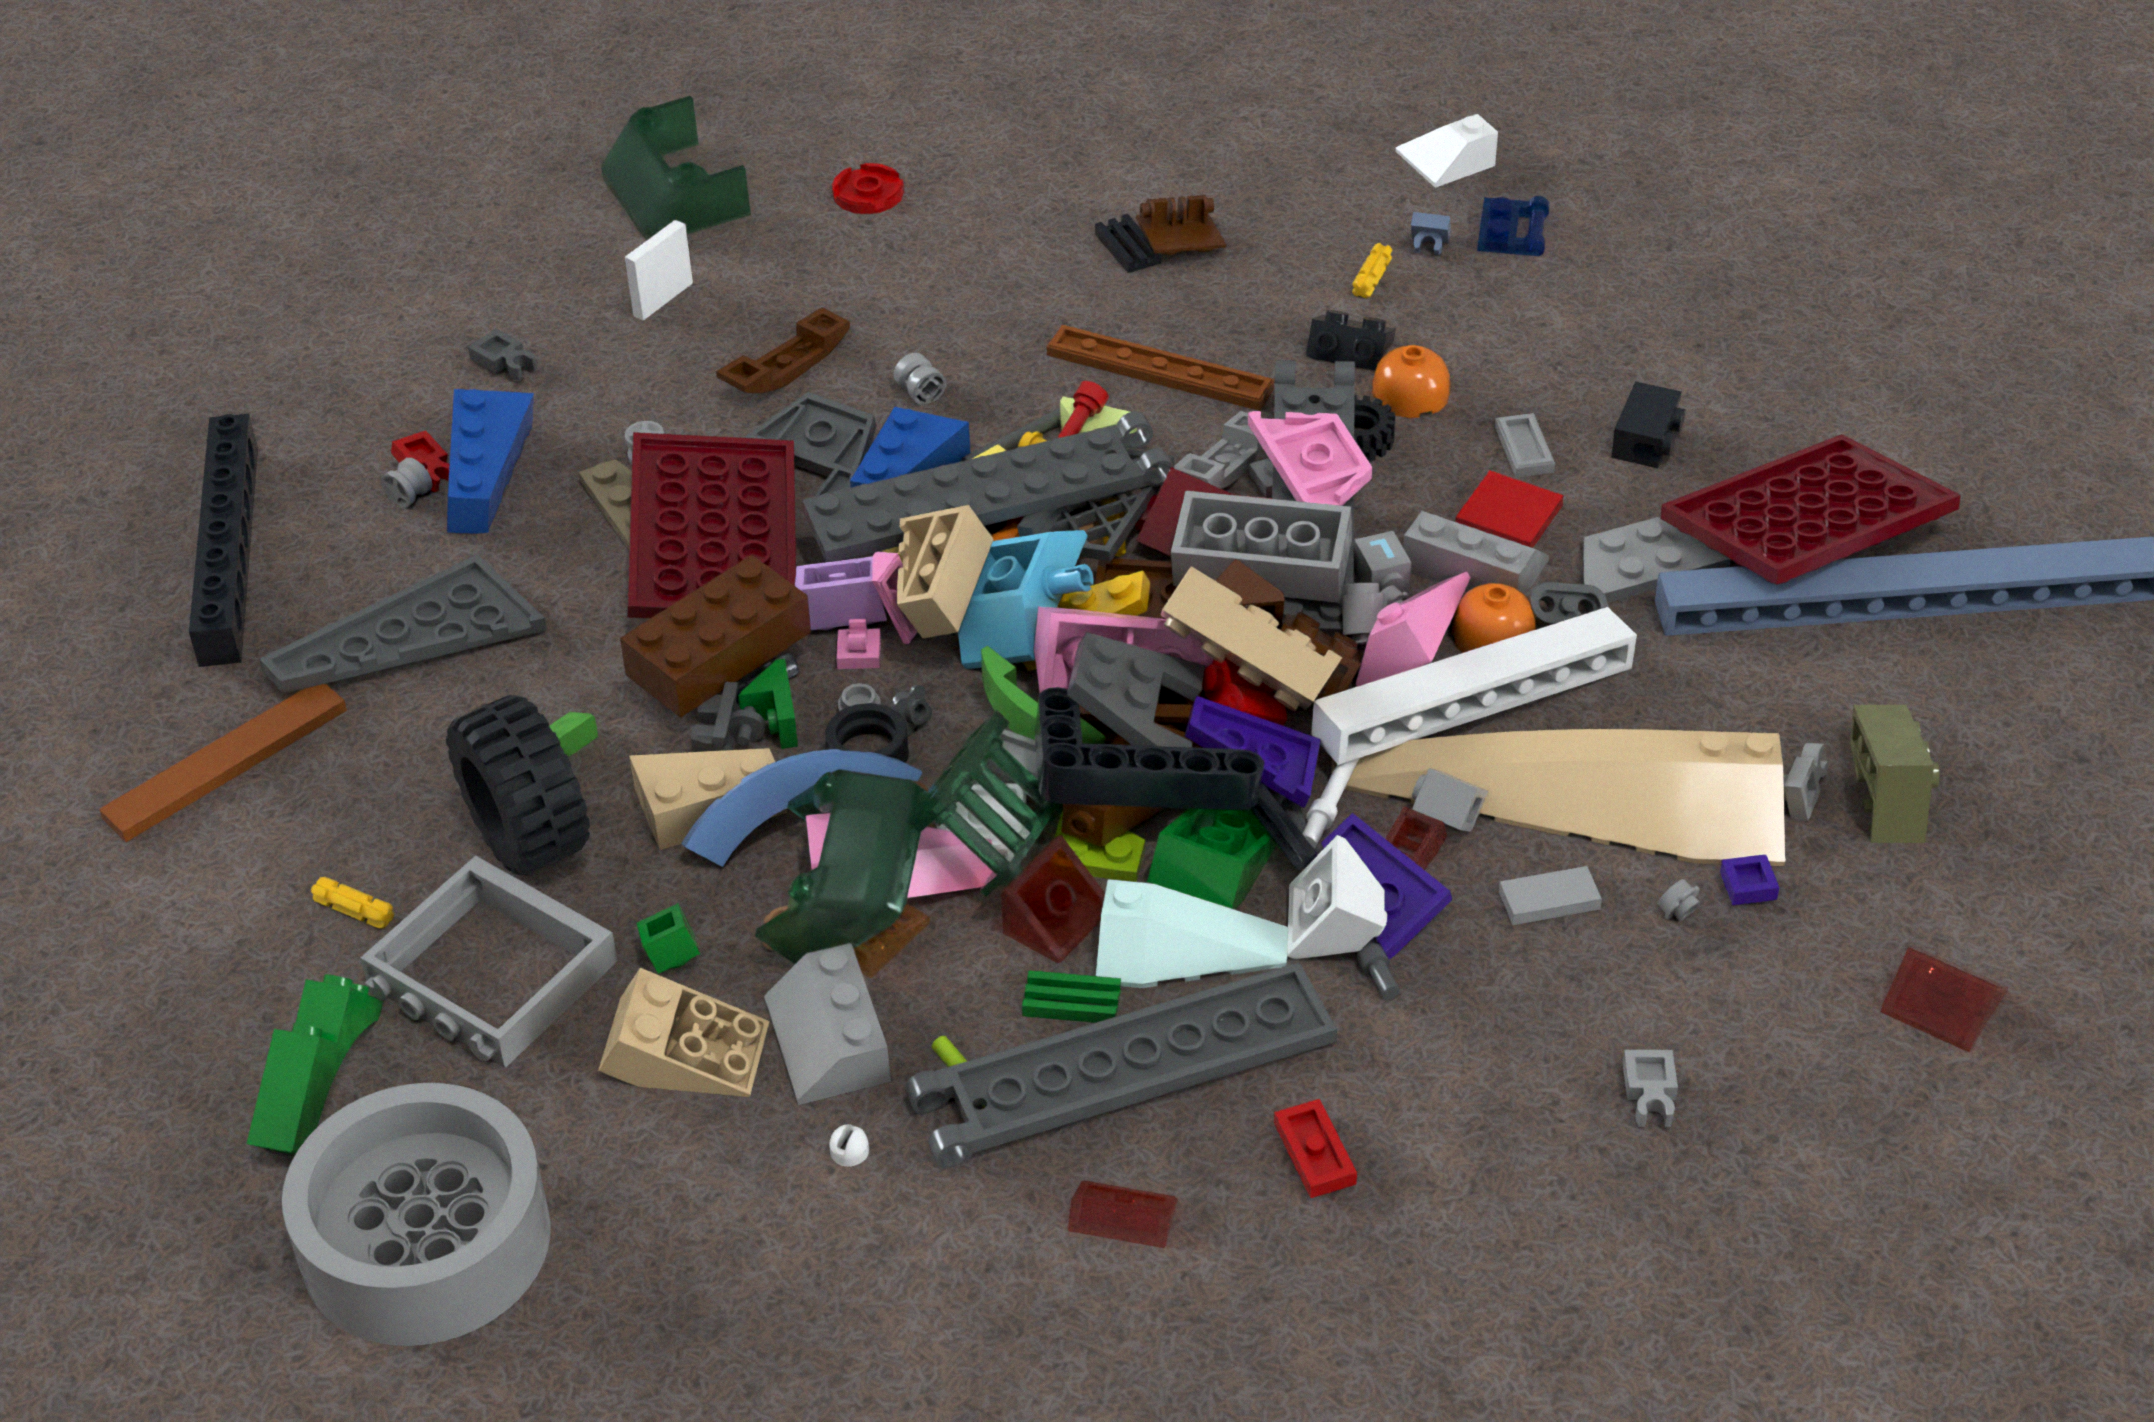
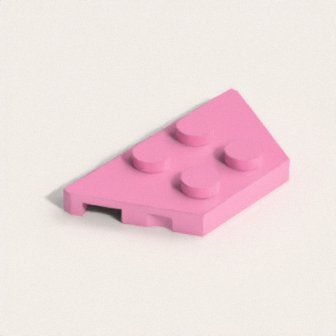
(1313, 455)

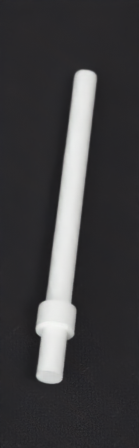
(1324, 809)

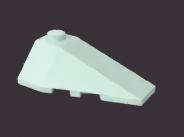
(1169, 935)

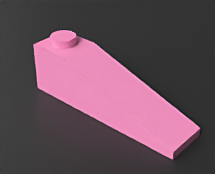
(1062, 630)
(1411, 630)
(940, 861)

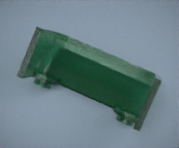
(660, 194)
(861, 866)

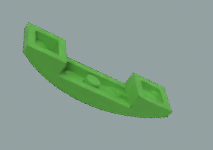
(1013, 703)

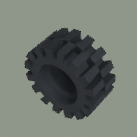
(1380, 427)

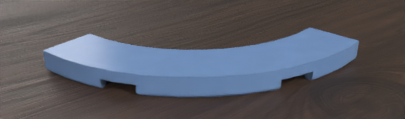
(768, 793)

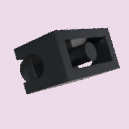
(1648, 425)

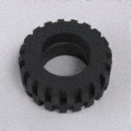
(518, 784)

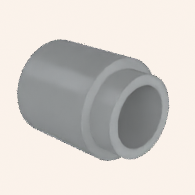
(1360, 610)

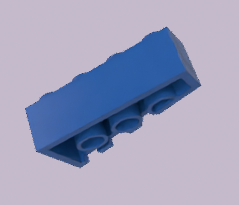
(484, 447)

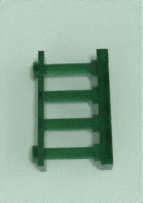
(956, 785)

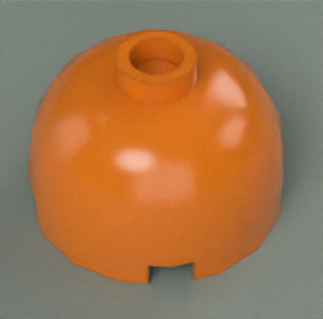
(1412, 381)
(1491, 615)

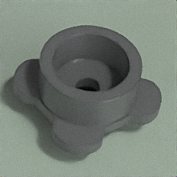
(912, 707)

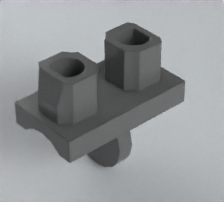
(729, 723)

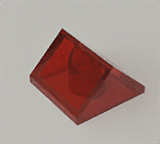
(1052, 902)
(1942, 998)

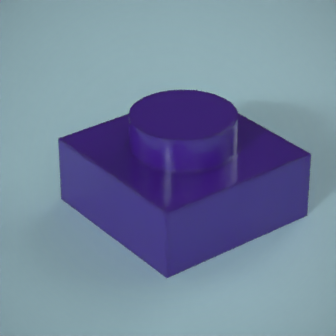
(1749, 879)

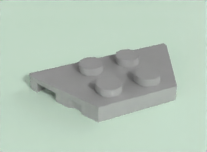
(1631, 556)

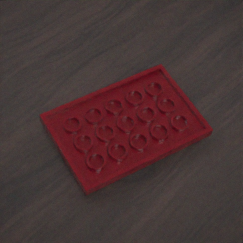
(1809, 508)
(704, 510)

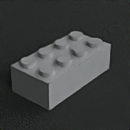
(1286, 542)

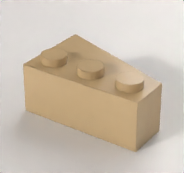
(940, 568)
(683, 785)

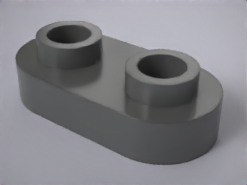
(1563, 601)

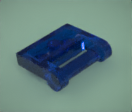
(1500, 226)

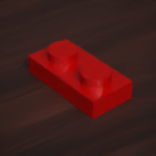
(1315, 1148)

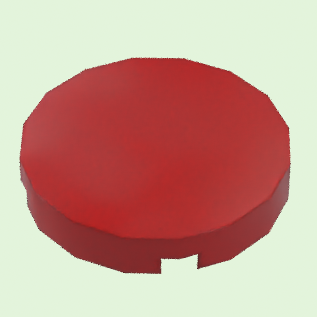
(857, 195)

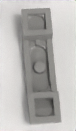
(1228, 457)

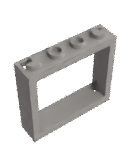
(520, 902)

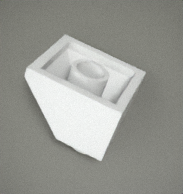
(1452, 150)
(1334, 904)

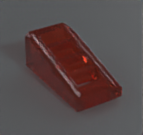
(1421, 826)

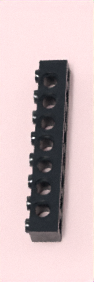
(224, 541)

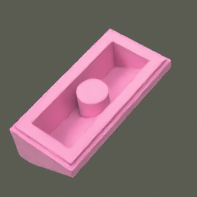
(885, 580)

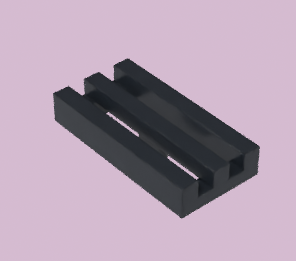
(1133, 241)

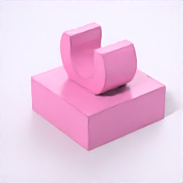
(858, 646)

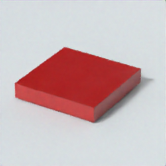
(1510, 509)

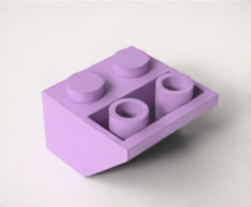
(840, 593)

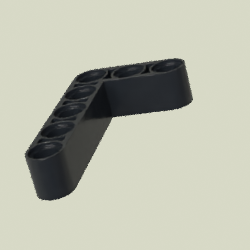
(1134, 773)

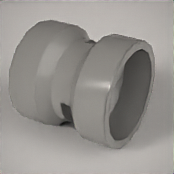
(919, 378)

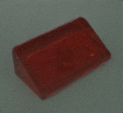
(1122, 1213)

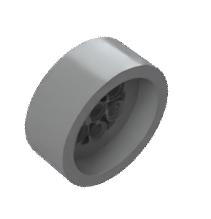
(417, 1213)

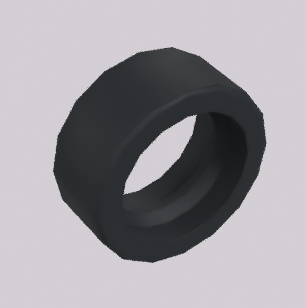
(869, 719)

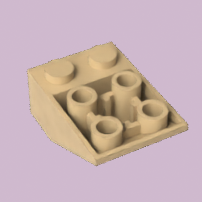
(682, 1040)

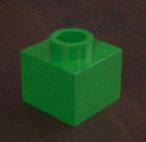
(668, 938)

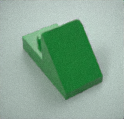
(773, 701)

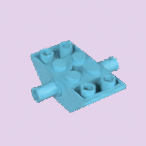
(1012, 585)

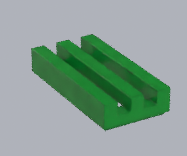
(1073, 991)

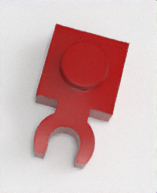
(427, 452)

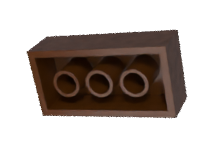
(715, 635)

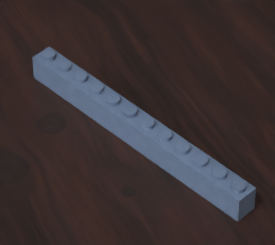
(1909, 586)

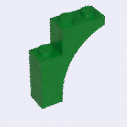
(306, 1061)

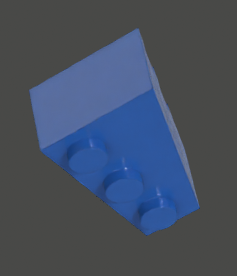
(911, 444)

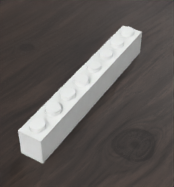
(1472, 685)

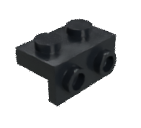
(1340, 339)

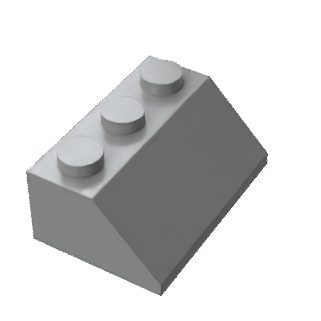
(1446, 548)
(828, 1026)

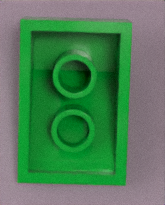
(1212, 855)

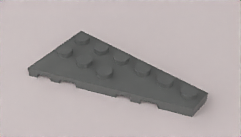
(430, 619)

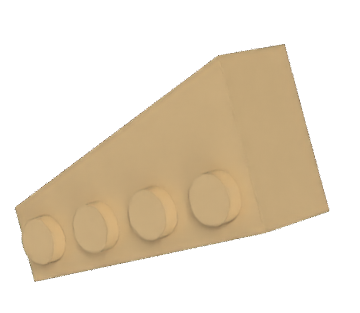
(1248, 640)

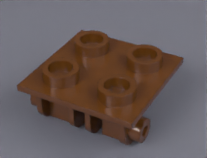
(1181, 230)

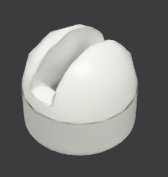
(855, 1147)

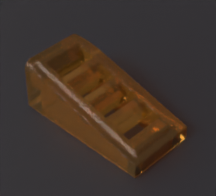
(882, 950)

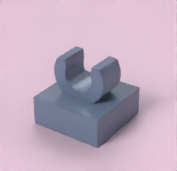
(1430, 228)

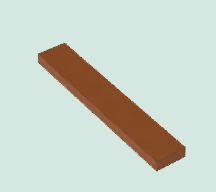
(1161, 367)
(222, 760)

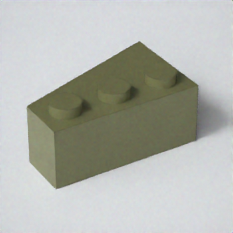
(1896, 769)

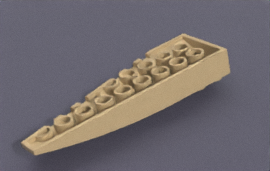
(1642, 788)

